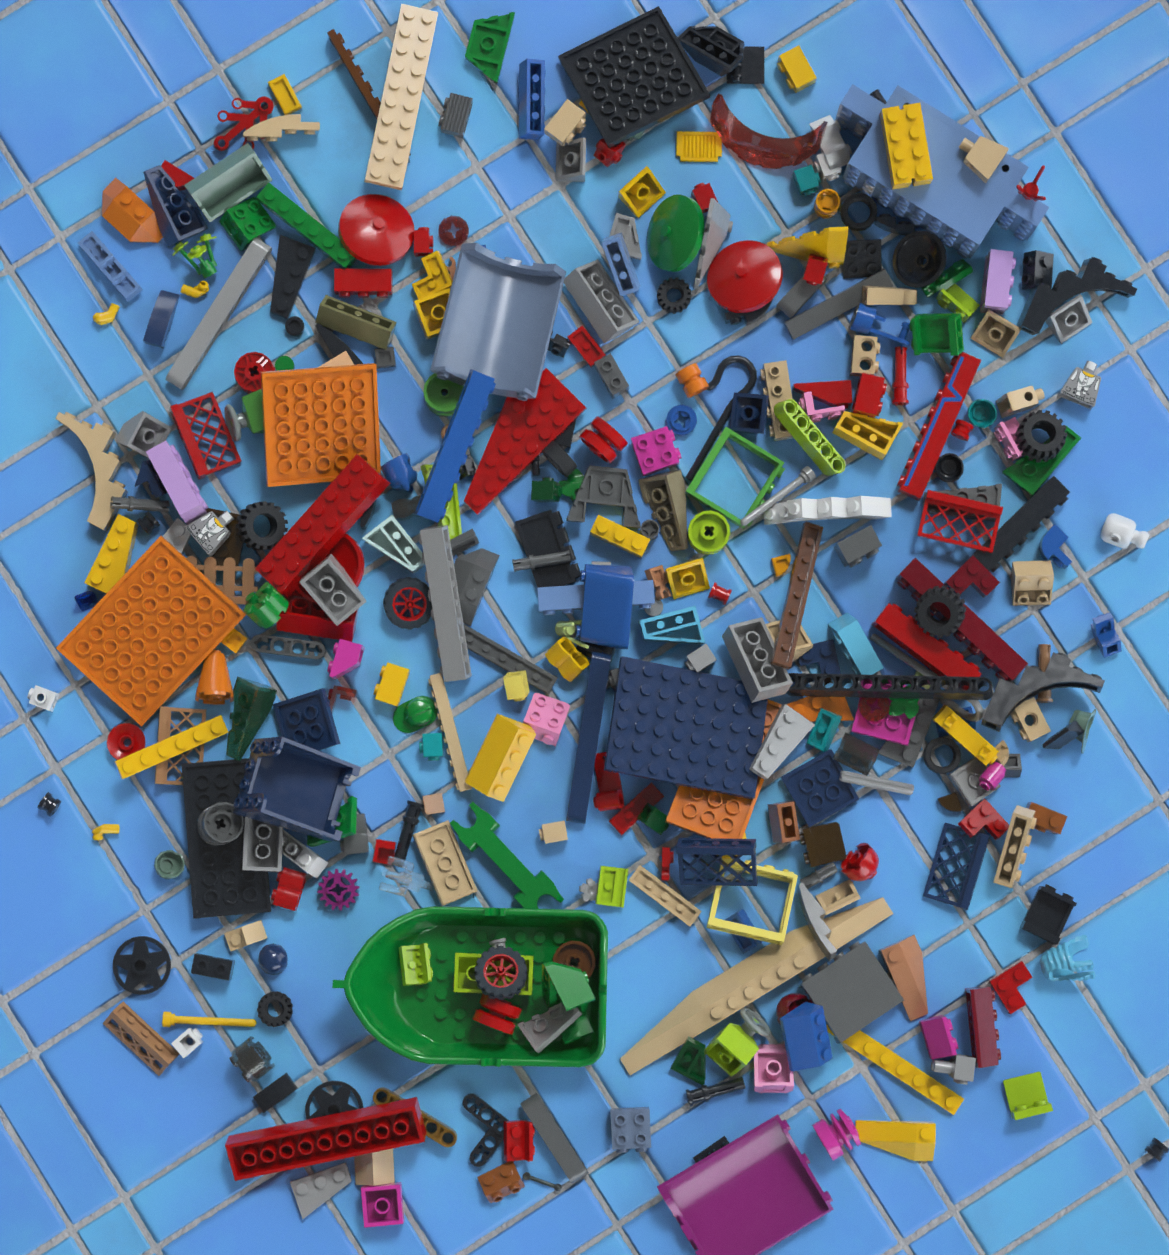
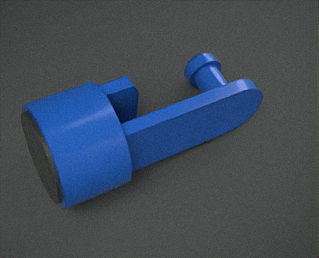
(863, 320)

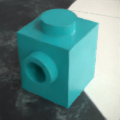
(806, 180)
(432, 746)

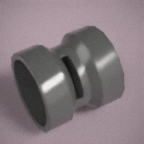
(649, 529)

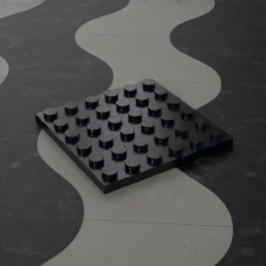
(633, 76)

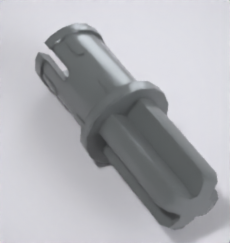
(817, 876)

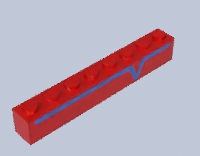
(939, 425)

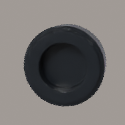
(294, 326)

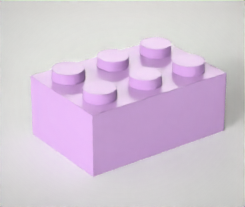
(997, 281)

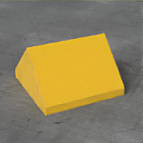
(641, 192)
(687, 578)

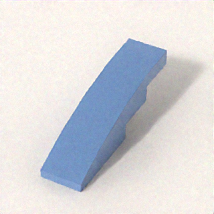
(110, 266)

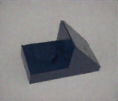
(148, 473)

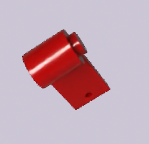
(610, 788)

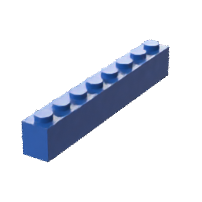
(454, 446)

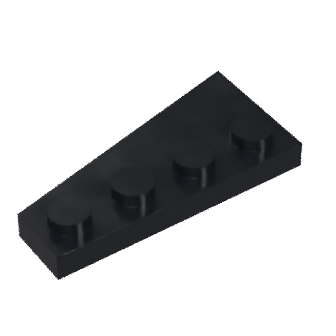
(290, 272)

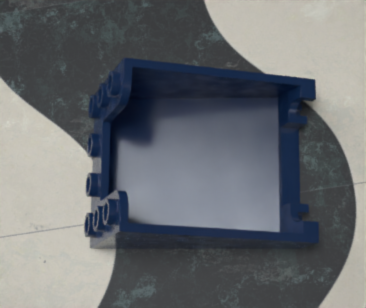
(294, 787)

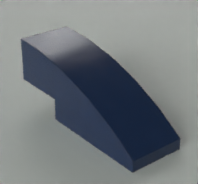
(161, 319)

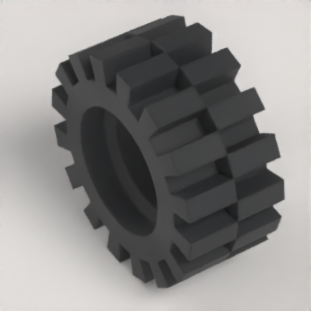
(674, 306)
(263, 1009)

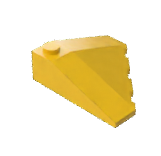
(828, 244)

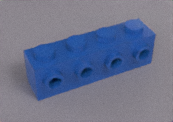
(531, 99)

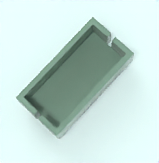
(228, 182)

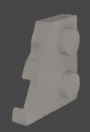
(628, 228)

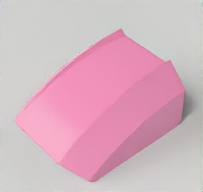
(772, 1070)

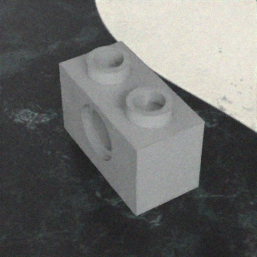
(700, 659)

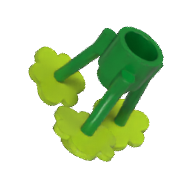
(205, 267)

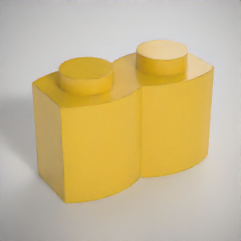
(567, 659)

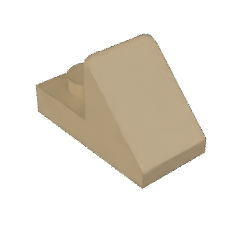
(245, 935)

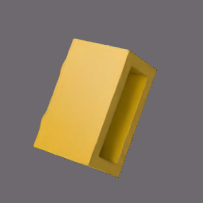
(796, 69)
(392, 684)

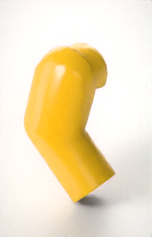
(197, 291)
(106, 317)
(105, 829)

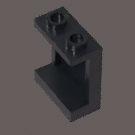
(1048, 914)

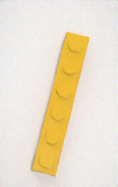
(171, 747)

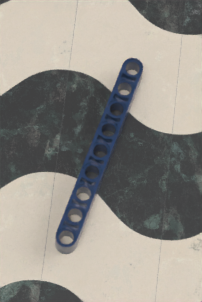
(588, 737)

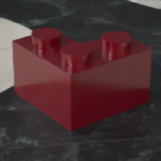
(972, 574)

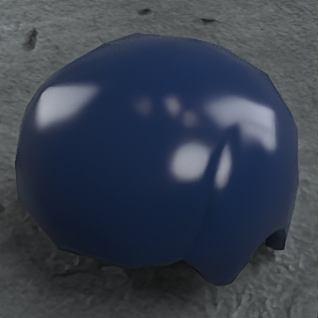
(273, 959)

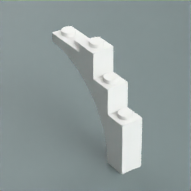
(828, 508)

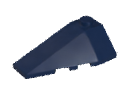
(173, 211)

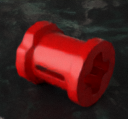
(719, 593)

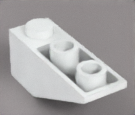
(302, 855)

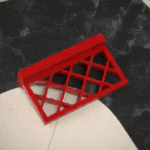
(190, 443)
(967, 506)

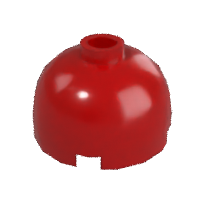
(861, 864)

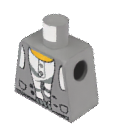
(1082, 386)
(210, 531)

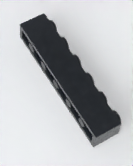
(1022, 522)

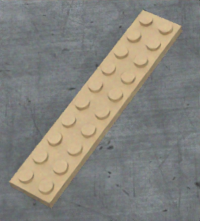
(401, 97)

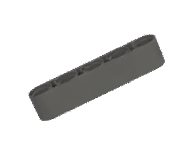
(554, 1138)

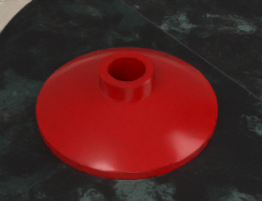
(119, 734)

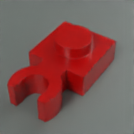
(667, 858)

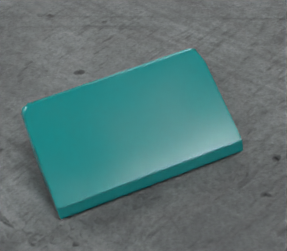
(824, 730)

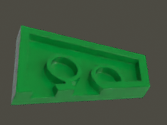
(347, 818)

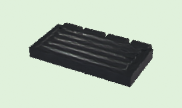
(542, 537)

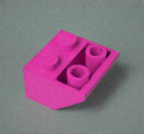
(347, 658)
(938, 1037)

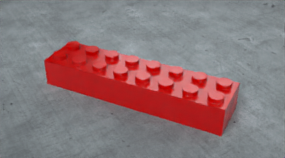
(322, 525)

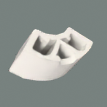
(832, 145)

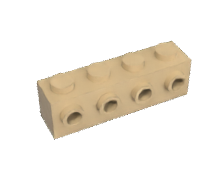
(778, 390)
(1014, 846)

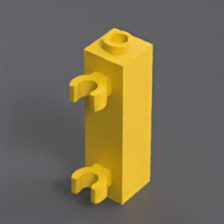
(965, 735)

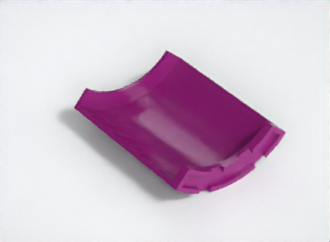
(747, 1194)

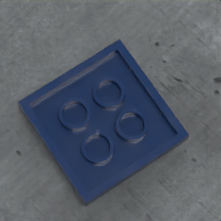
(307, 720)
(818, 789)

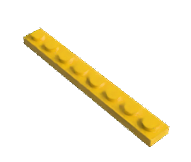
(904, 1071)

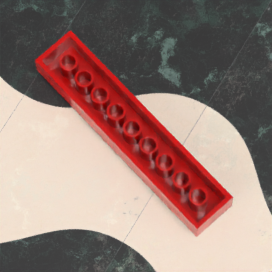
(326, 1138)

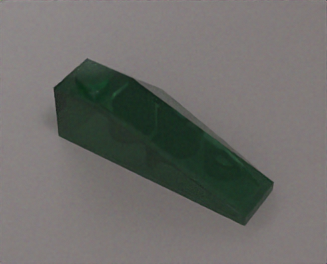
(251, 707)

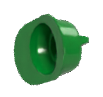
(415, 714)

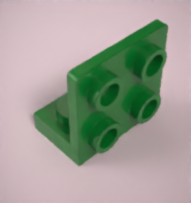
(246, 222)

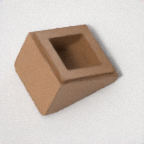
(433, 804)

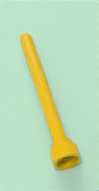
(171, 1019)

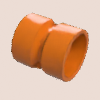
(692, 381)

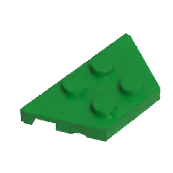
(489, 44)

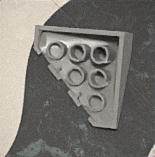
(715, 233)

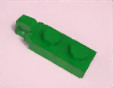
(949, 277)

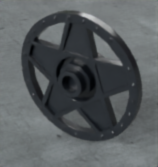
(141, 965)
(332, 1104)

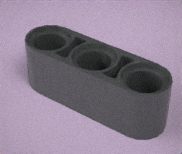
(797, 297)

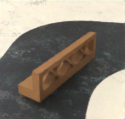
(142, 1036)

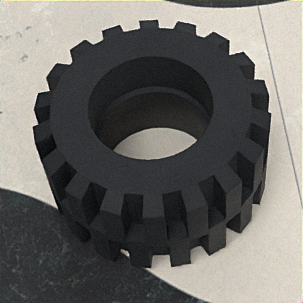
(1049, 424)
(246, 529)
(933, 625)

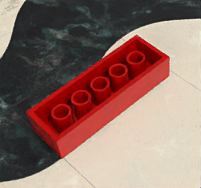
(924, 648)

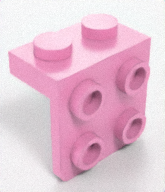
(807, 406)
(546, 718)

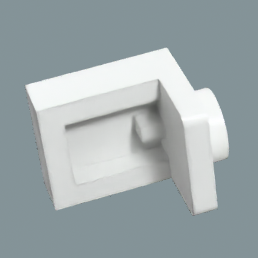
(822, 166)

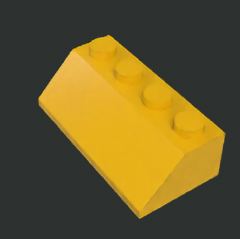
(500, 757)

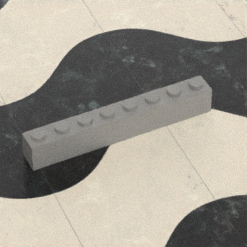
(445, 603)

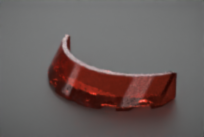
(762, 149)

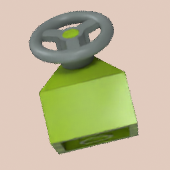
(735, 1043)

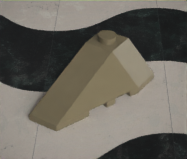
(668, 502)

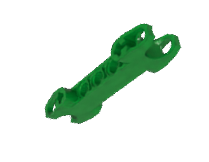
(483, 835)

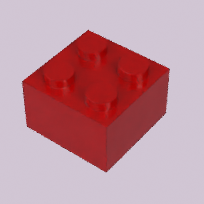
(868, 395)

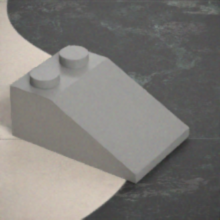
(333, 589)

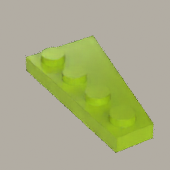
(452, 514)

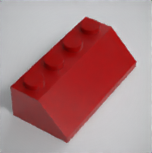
(310, 619)

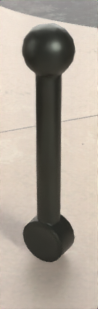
(527, 1176)

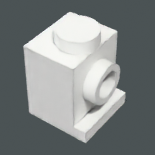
(49, 701)
(181, 1045)

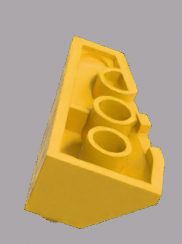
(904, 1138)

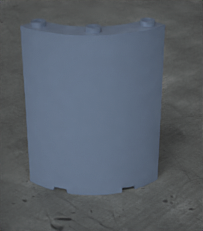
(498, 321)

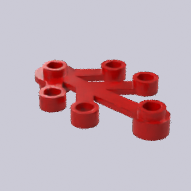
(246, 120)

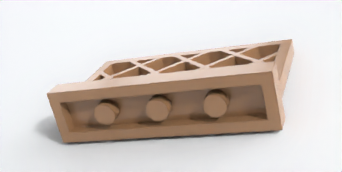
(164, 732)

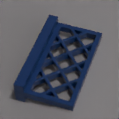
(716, 847)
(972, 872)

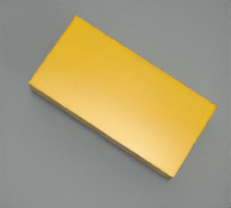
(285, 95)

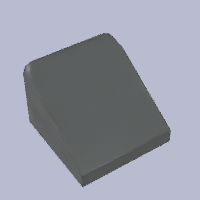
(1013, 766)

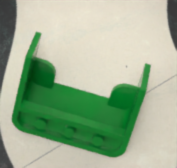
(571, 988)

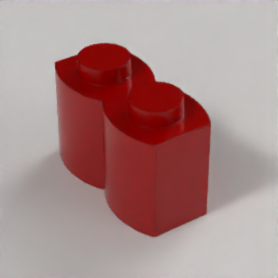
(289, 889)

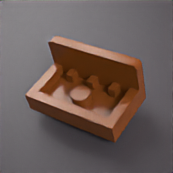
(501, 1182)

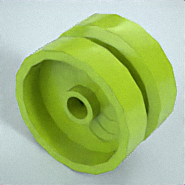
(716, 524)

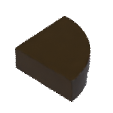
(950, 802)

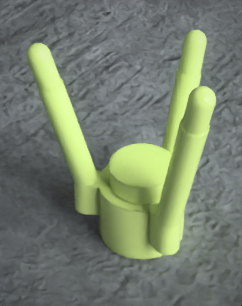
(566, 629)

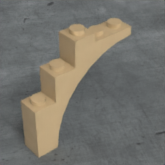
(105, 467)

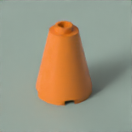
(214, 681)

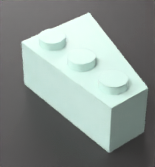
(396, 544)

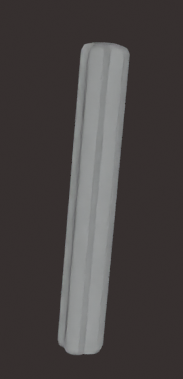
(875, 782)

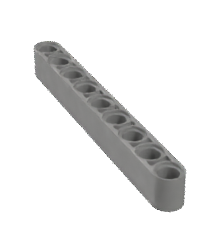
(218, 313)

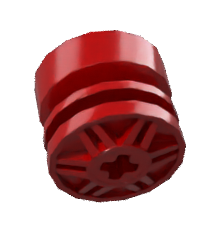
(248, 363)

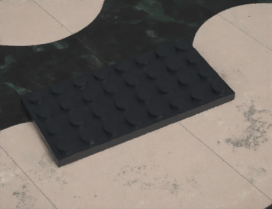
(216, 872)

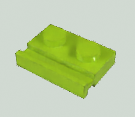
(611, 886)

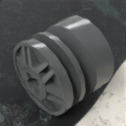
(231, 824)

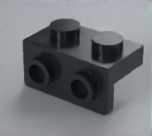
(1037, 269)

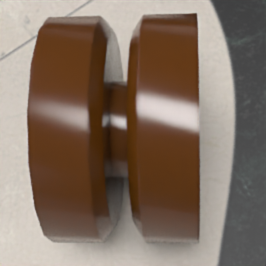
(578, 951)

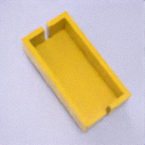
(906, 146)

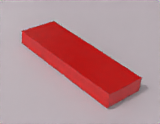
(628, 815)

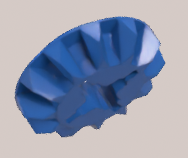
(685, 411)

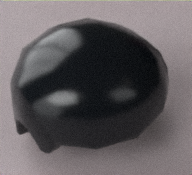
(949, 467)

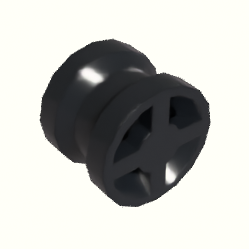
(148, 522)
(49, 804)
(1157, 1149)

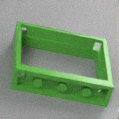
(767, 488)

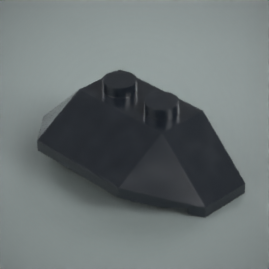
(713, 48)

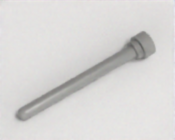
(806, 475)

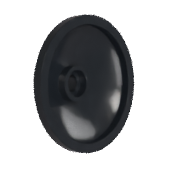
(910, 255)

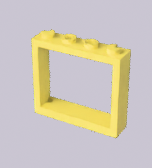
(752, 932)

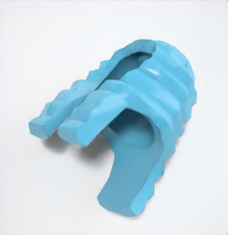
(1059, 963)

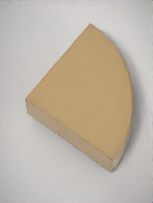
(1003, 753)

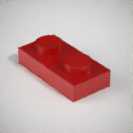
(586, 346)

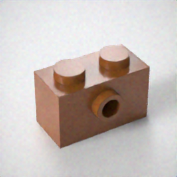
(1047, 819)

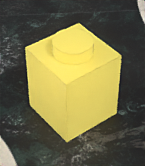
(516, 685)

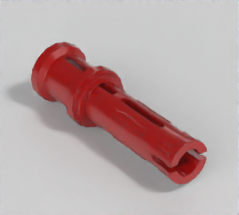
(900, 385)

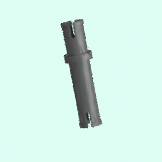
(139, 504)
(541, 561)

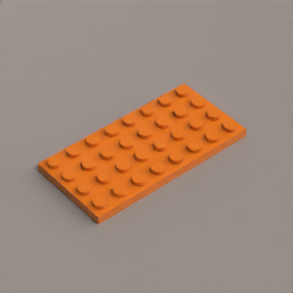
(716, 813)

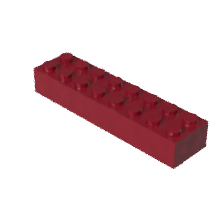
(973, 631)

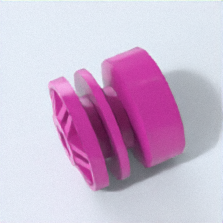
(837, 1134)

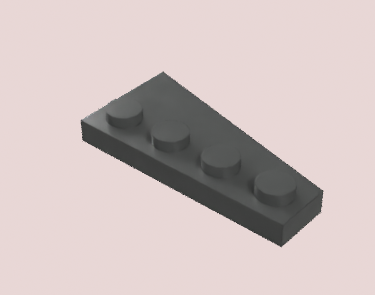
(984, 494)
(908, 754)

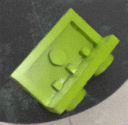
(415, 964)

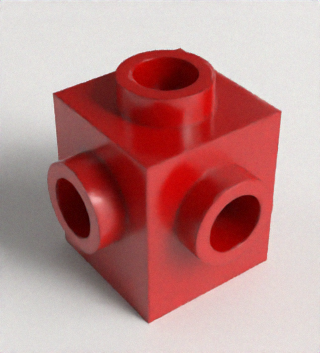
(608, 155)

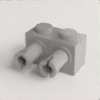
(959, 1068)

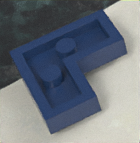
(823, 654)

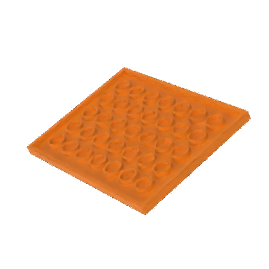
(151, 630)

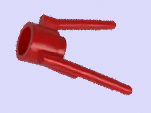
(1030, 189)

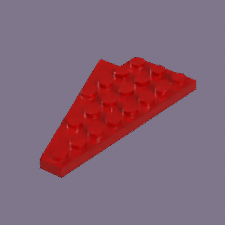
(520, 437)

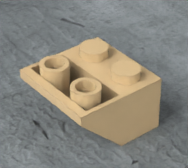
(1032, 582)

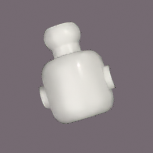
(1122, 531)

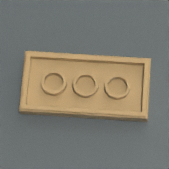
(444, 863)

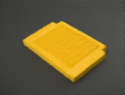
(698, 146)

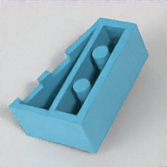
(674, 627)
(855, 645)

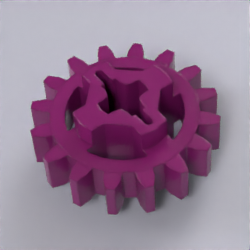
(339, 898)

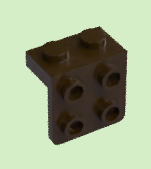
(822, 844)

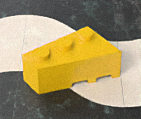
(867, 433)

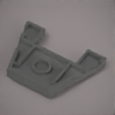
(605, 487)

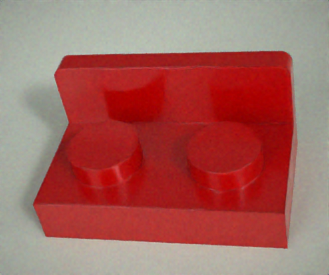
(518, 1140)

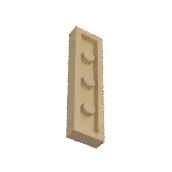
(665, 895)

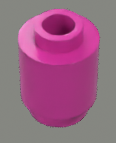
(992, 776)

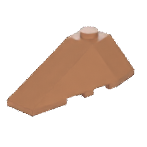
(906, 970)

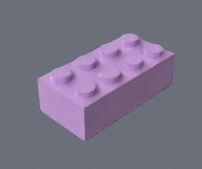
(177, 482)

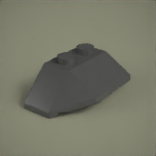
(472, 577)

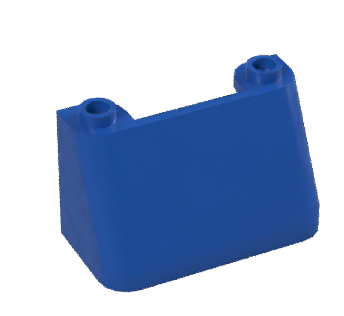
(606, 605)

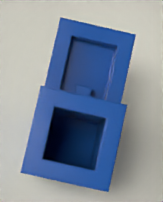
(1050, 545)
(1105, 635)

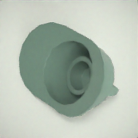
(1085, 720)

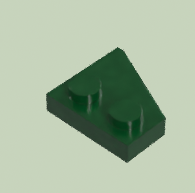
(691, 1061)

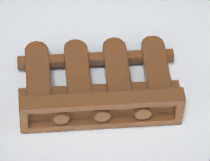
(229, 574)

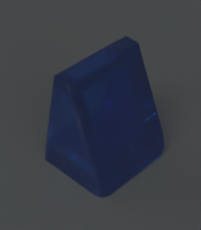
(86, 600)

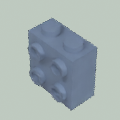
(630, 1129)

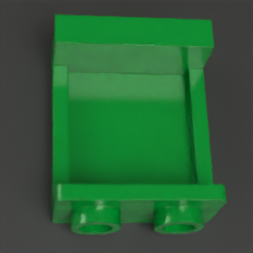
(937, 333)

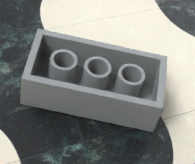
(752, 653)

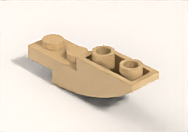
(273, 127)

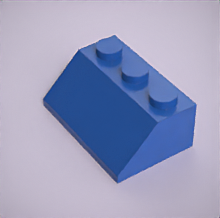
(806, 1037)

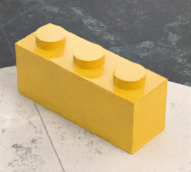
(619, 536)

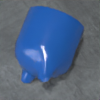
(400, 473)

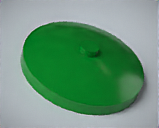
(675, 233)

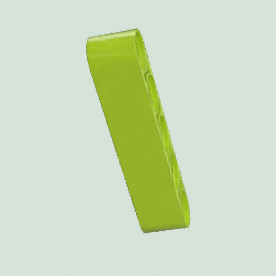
(817, 441)

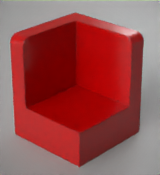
(383, 850)

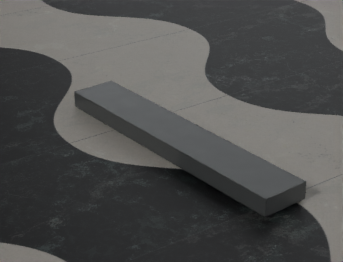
(834, 305)
(508, 660)

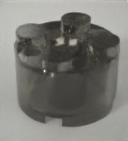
(251, 1059)

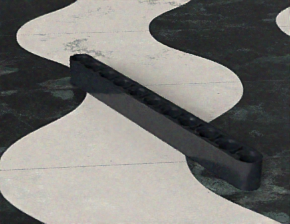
(894, 691)

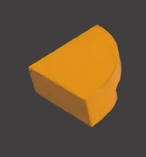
(781, 564)

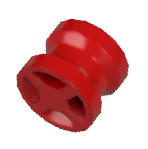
(962, 430)

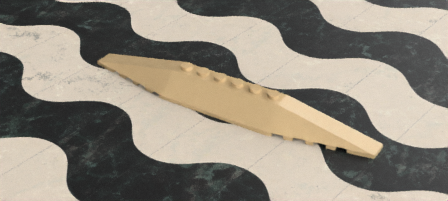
(749, 982)

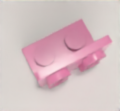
(1006, 433)

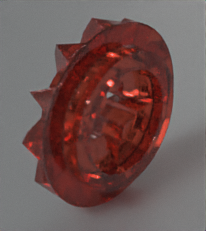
(461, 235)
(865, 709)

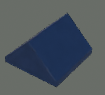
(749, 413)

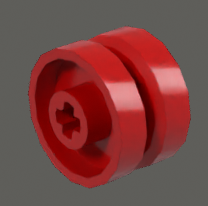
(603, 439)
(497, 1013)

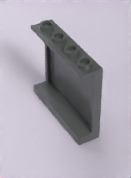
(851, 991)

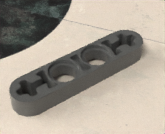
(288, 647)

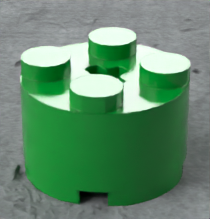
(265, 606)

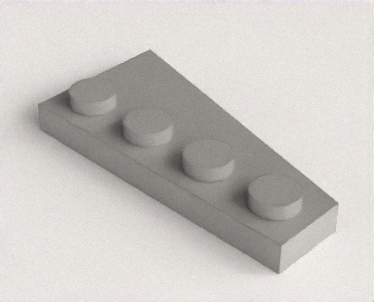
(783, 736)

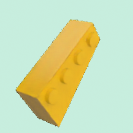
(114, 555)

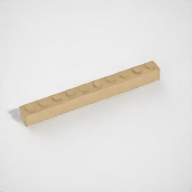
(448, 727)

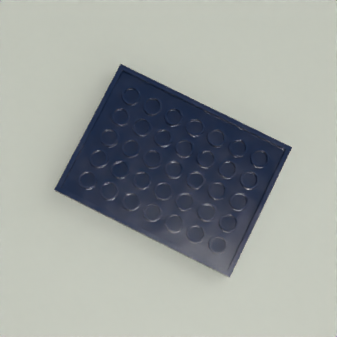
(684, 728)

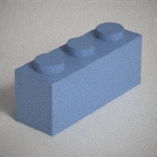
(621, 264)

